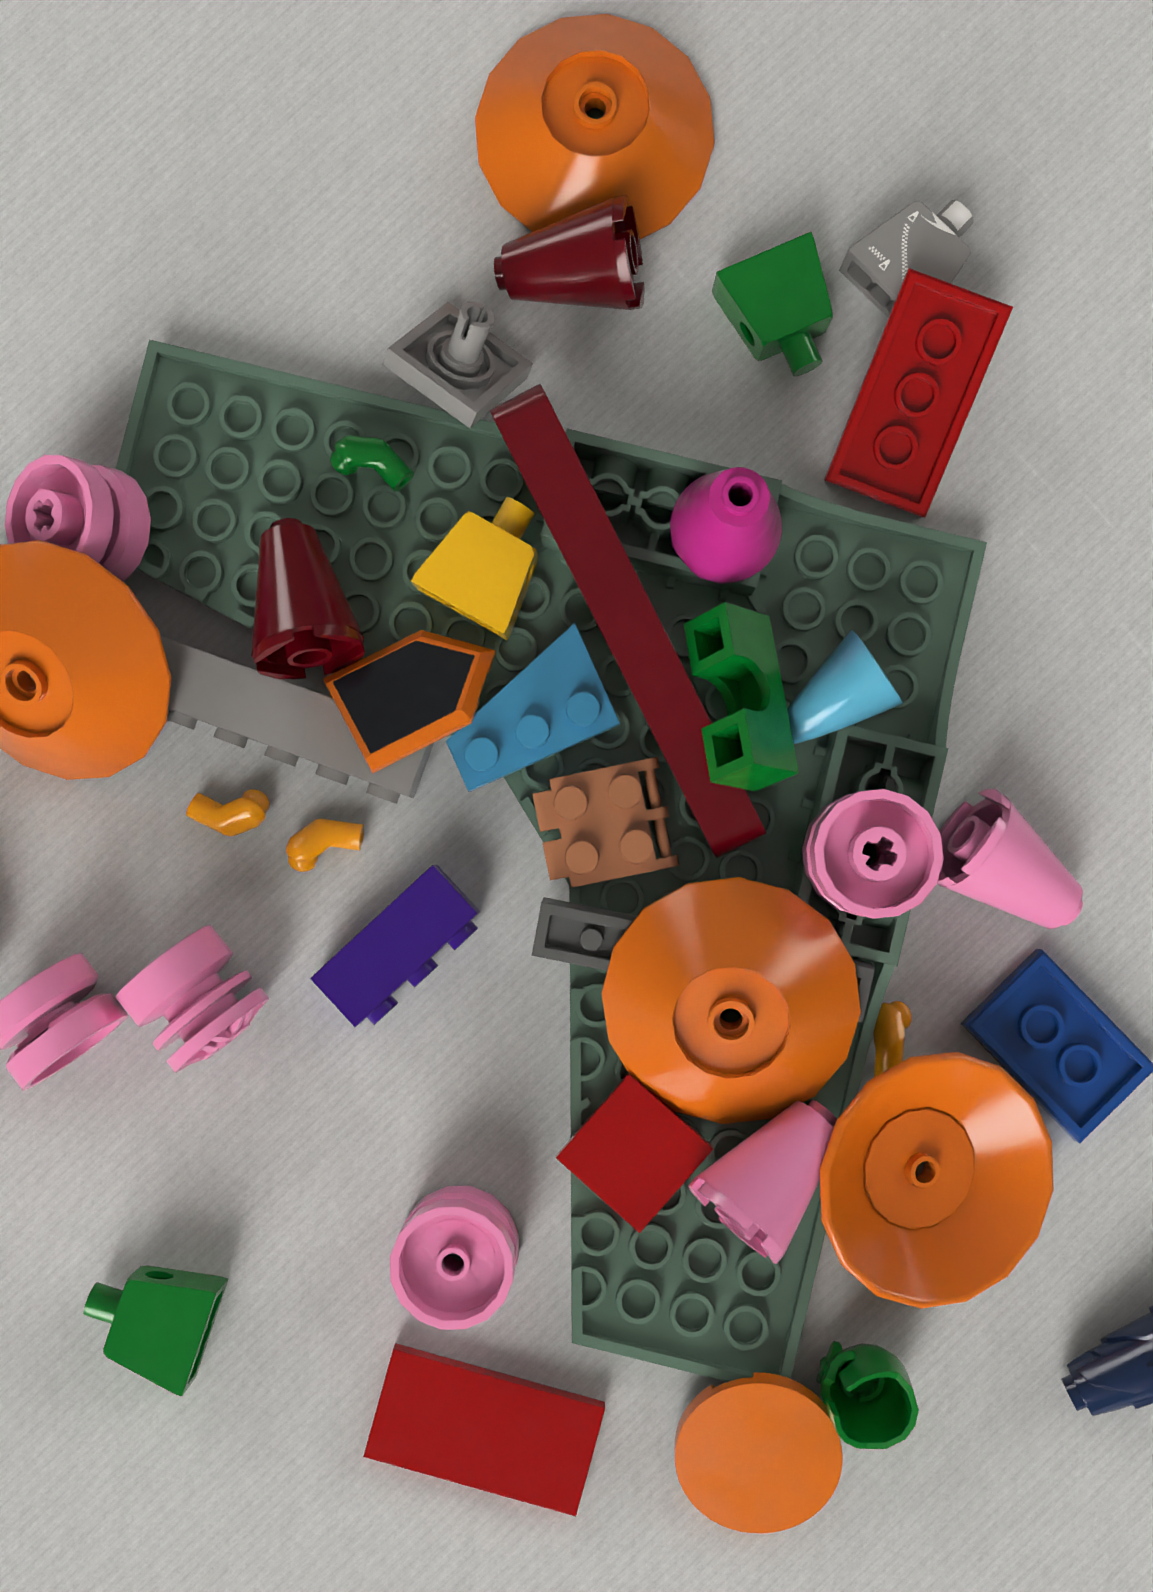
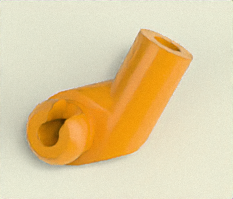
(231, 817)
(319, 835)
(890, 1035)

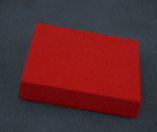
(634, 1152)

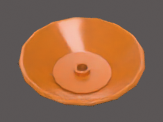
(556, 160)
(92, 659)
(739, 950)
(970, 1207)

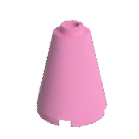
(1006, 864)
(769, 1178)

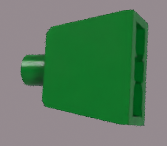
(778, 302)
(159, 1322)

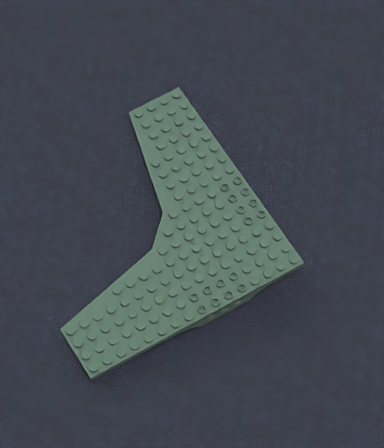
(247, 445)

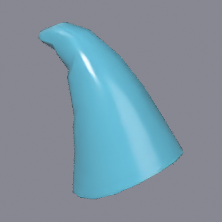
(842, 692)

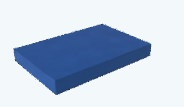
(1058, 1045)

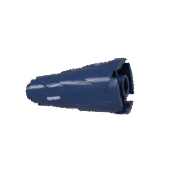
(1115, 1371)

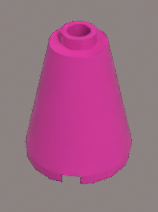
(726, 525)

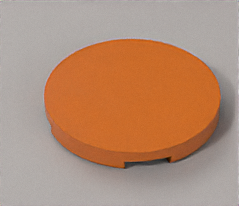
(758, 1453)

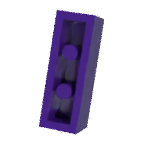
(397, 947)

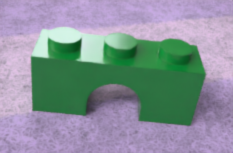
(739, 657)

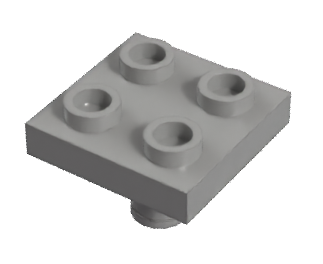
(458, 362)

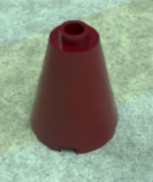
(577, 260)
(300, 607)

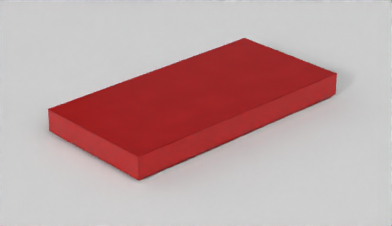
(917, 392)
(485, 1429)

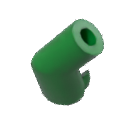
(371, 453)

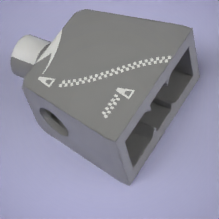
(908, 240)

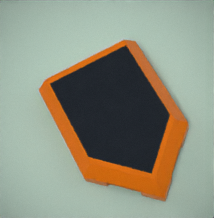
(410, 694)

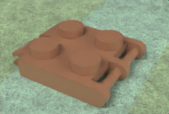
(604, 824)

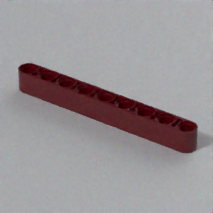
(623, 613)

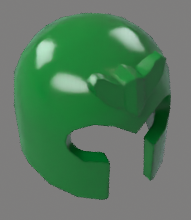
(867, 1395)

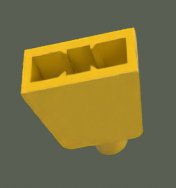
(483, 568)

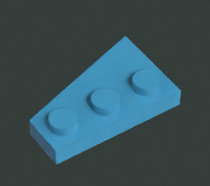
(535, 715)

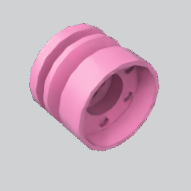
(192, 998)

